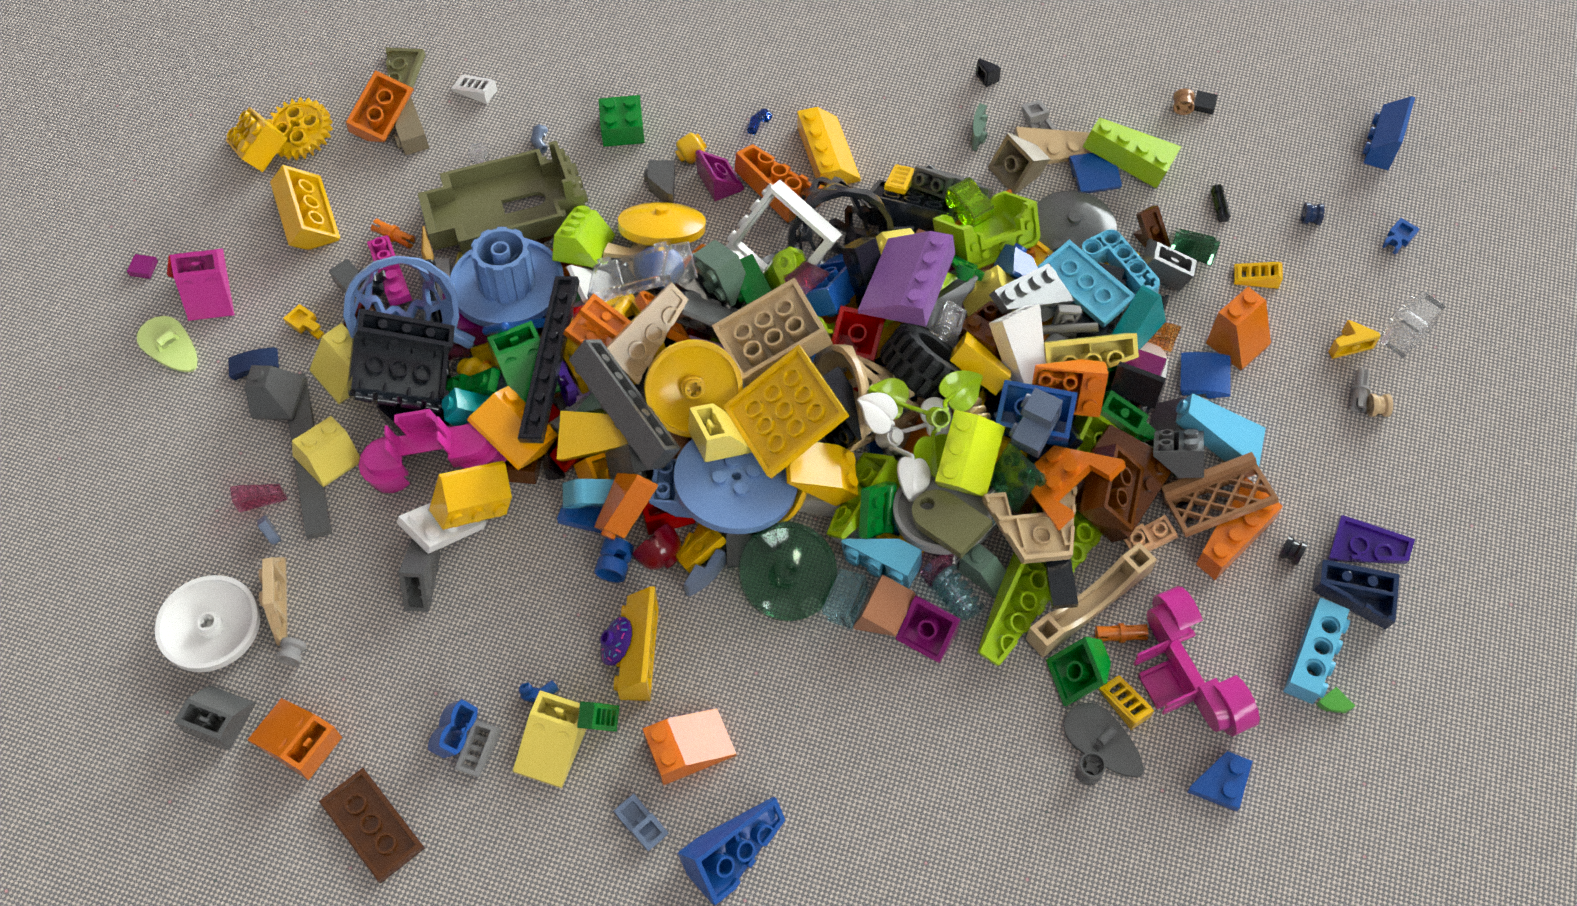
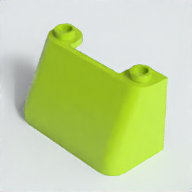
(1012, 222)
(781, 266)

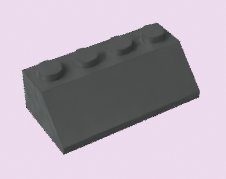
(702, 314)

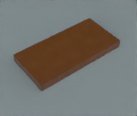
(371, 825)

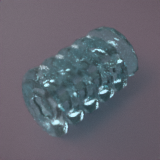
(955, 595)

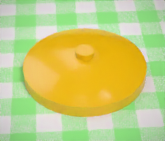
(661, 222)
(688, 377)

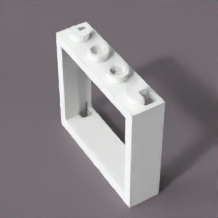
(797, 206)

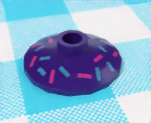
(615, 641)

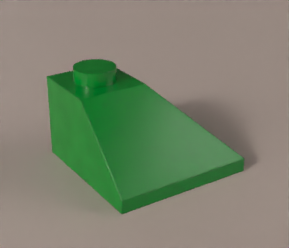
(1079, 669)

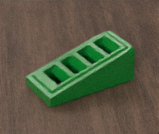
(598, 716)

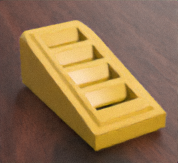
(899, 179)
(1272, 270)
(1130, 720)

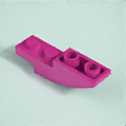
(394, 284)

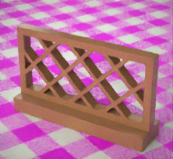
(1214, 479)

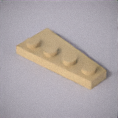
(1055, 143)
(646, 332)

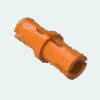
(393, 232)
(1122, 632)

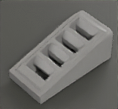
(486, 751)

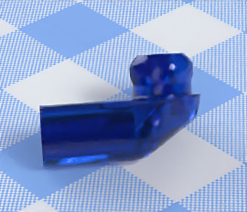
(762, 114)

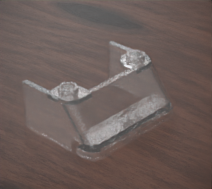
(642, 271)

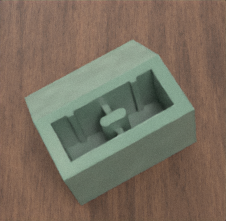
(720, 270)

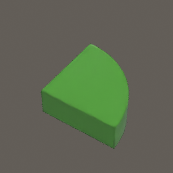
(1335, 702)

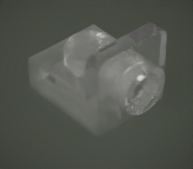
(949, 321)

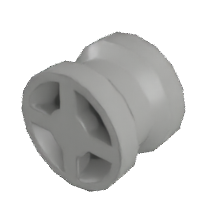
(290, 651)

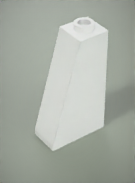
(1020, 341)

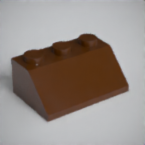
(1113, 502)

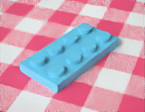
(1089, 283)

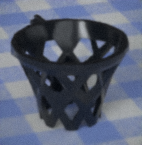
(834, 189)

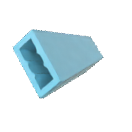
(1224, 431)

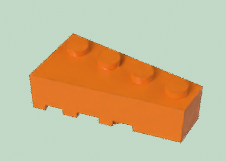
(1235, 536)

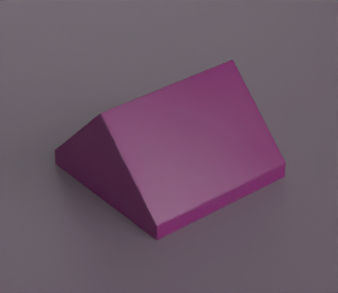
(717, 175)
(928, 629)

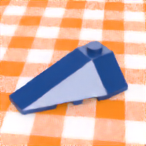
(724, 853)

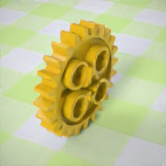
(304, 125)

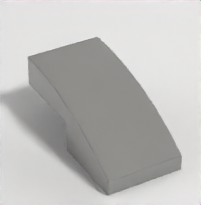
(1037, 115)

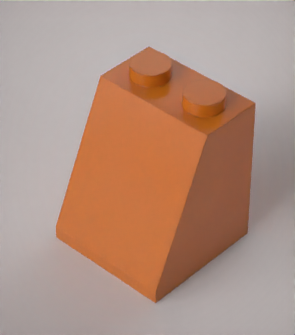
(1241, 329)

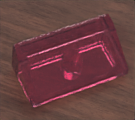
(807, 276)

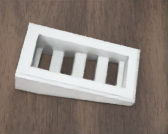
(484, 96)

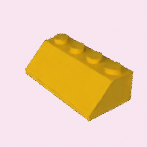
(826, 145)
(304, 208)
(637, 665)

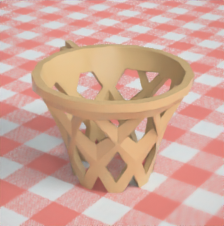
(845, 357)

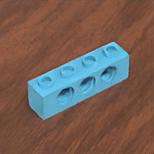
(1300, 682)

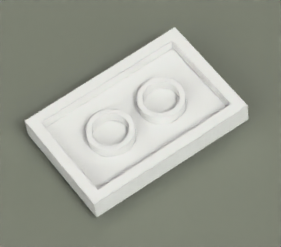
(427, 532)

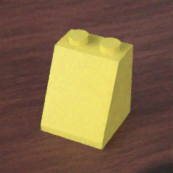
(333, 361)

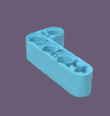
(1116, 251)
(585, 492)

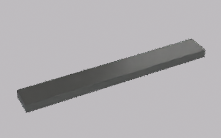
(311, 493)

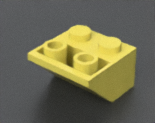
(715, 433)

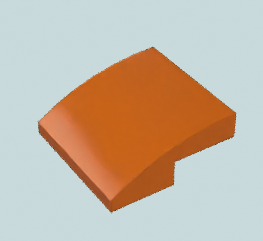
(596, 321)

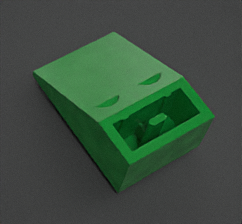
(516, 356)

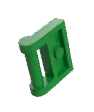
(873, 517)

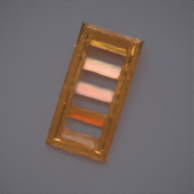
(1164, 342)

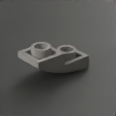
(1067, 315)

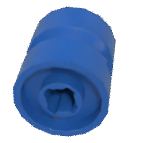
(614, 560)

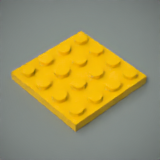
(785, 411)

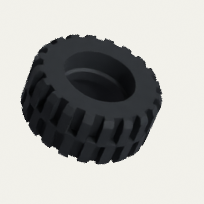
(918, 359)

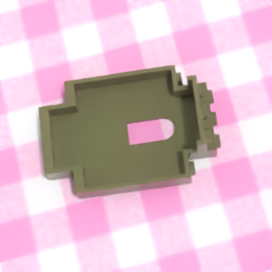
(476, 193)

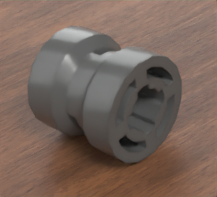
(1094, 764)

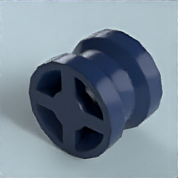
(1312, 213)

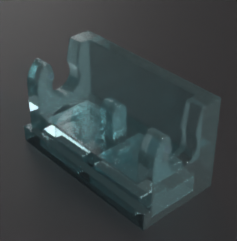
(845, 598)

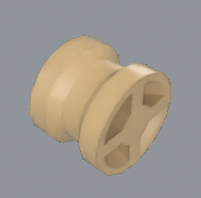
(1379, 405)

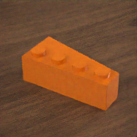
(760, 169)

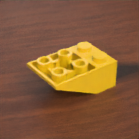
(255, 139)

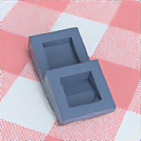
(701, 577)
(640, 822)

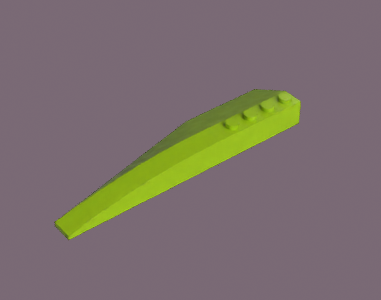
(1025, 586)

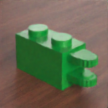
(1126, 417)

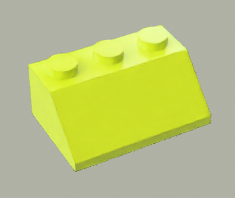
(970, 454)

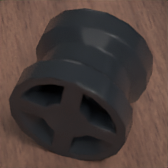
(1293, 550)

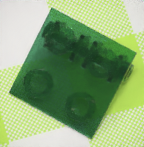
(1016, 476)

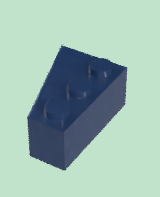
(1360, 589)

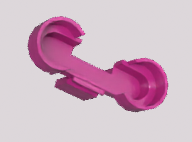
(382, 458)
(1177, 681)

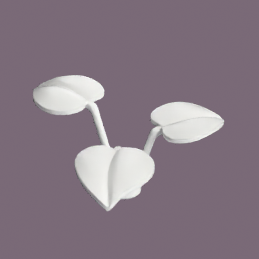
(878, 414)

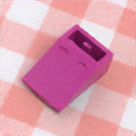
(203, 283)

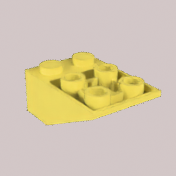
(550, 740)

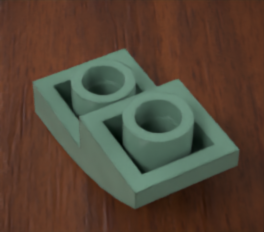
(979, 126)

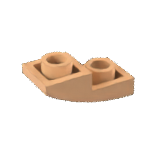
(1153, 534)

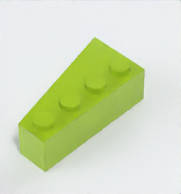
(1132, 150)

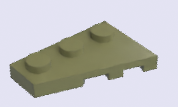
(404, 64)

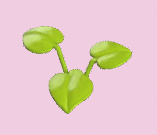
(960, 392)

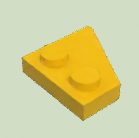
(699, 547)

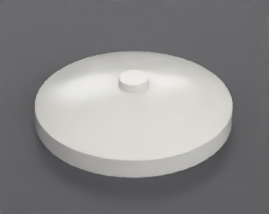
(207, 623)

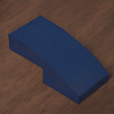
(241, 363)

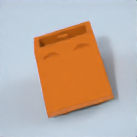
(1079, 376)
(295, 738)

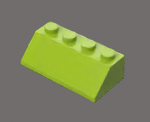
(582, 238)

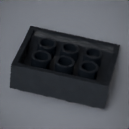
(912, 208)

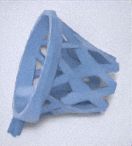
(448, 306)

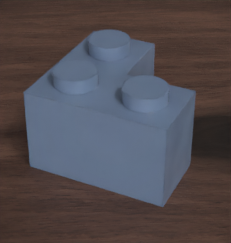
(1039, 418)

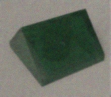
(1195, 245)

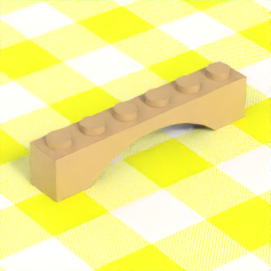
(1116, 581)

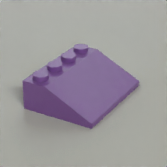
(909, 277)

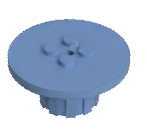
(504, 278)
(730, 492)

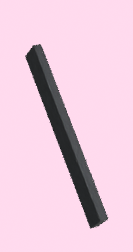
(548, 360)
(1059, 572)

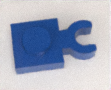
(1400, 234)

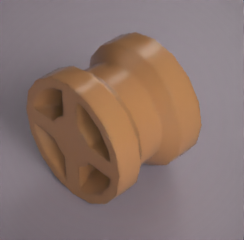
(1183, 101)

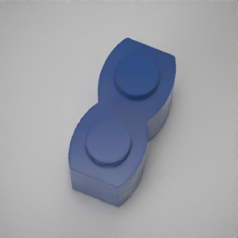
(452, 729)

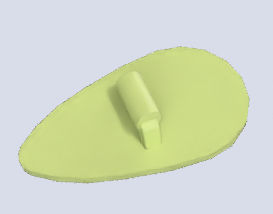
(168, 343)

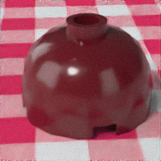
(659, 549)

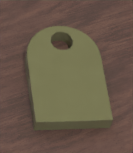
(950, 521)

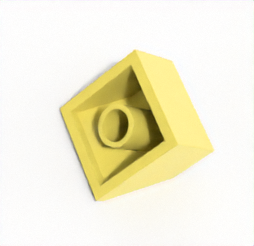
(325, 451)

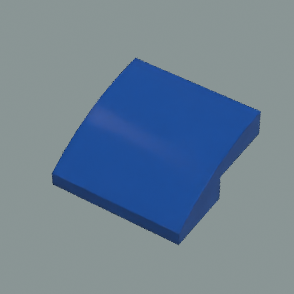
(1094, 173)
(1205, 374)

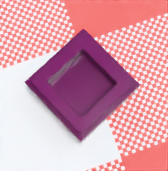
(142, 266)

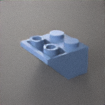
(665, 495)

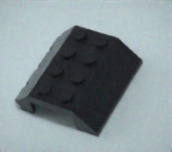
(399, 360)

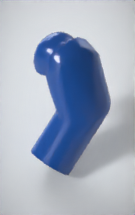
(530, 693)

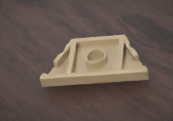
(274, 595)

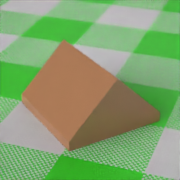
(884, 607)

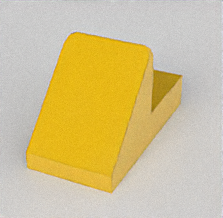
(1354, 339)

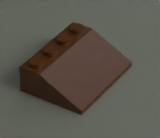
(1153, 479)

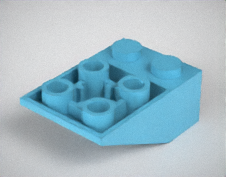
(885, 557)

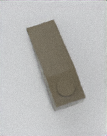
(410, 130)

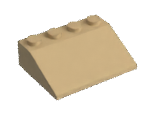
(770, 329)

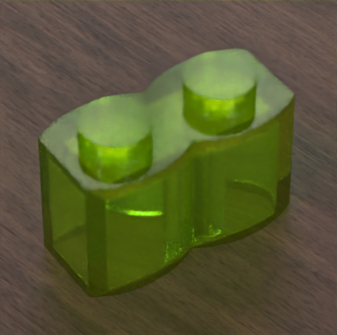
(969, 202)

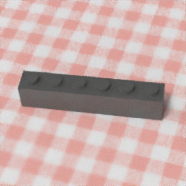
(624, 404)

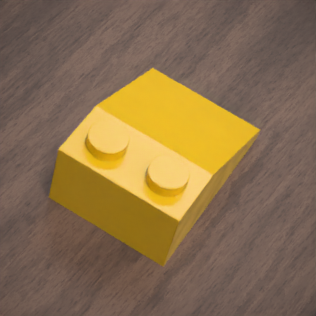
(825, 473)

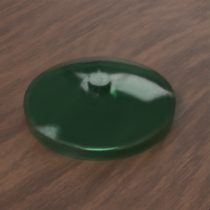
(787, 571)

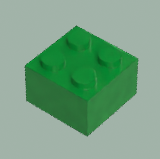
(621, 120)

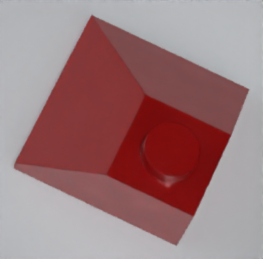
(859, 331)

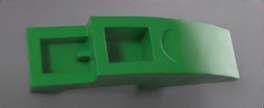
(481, 383)

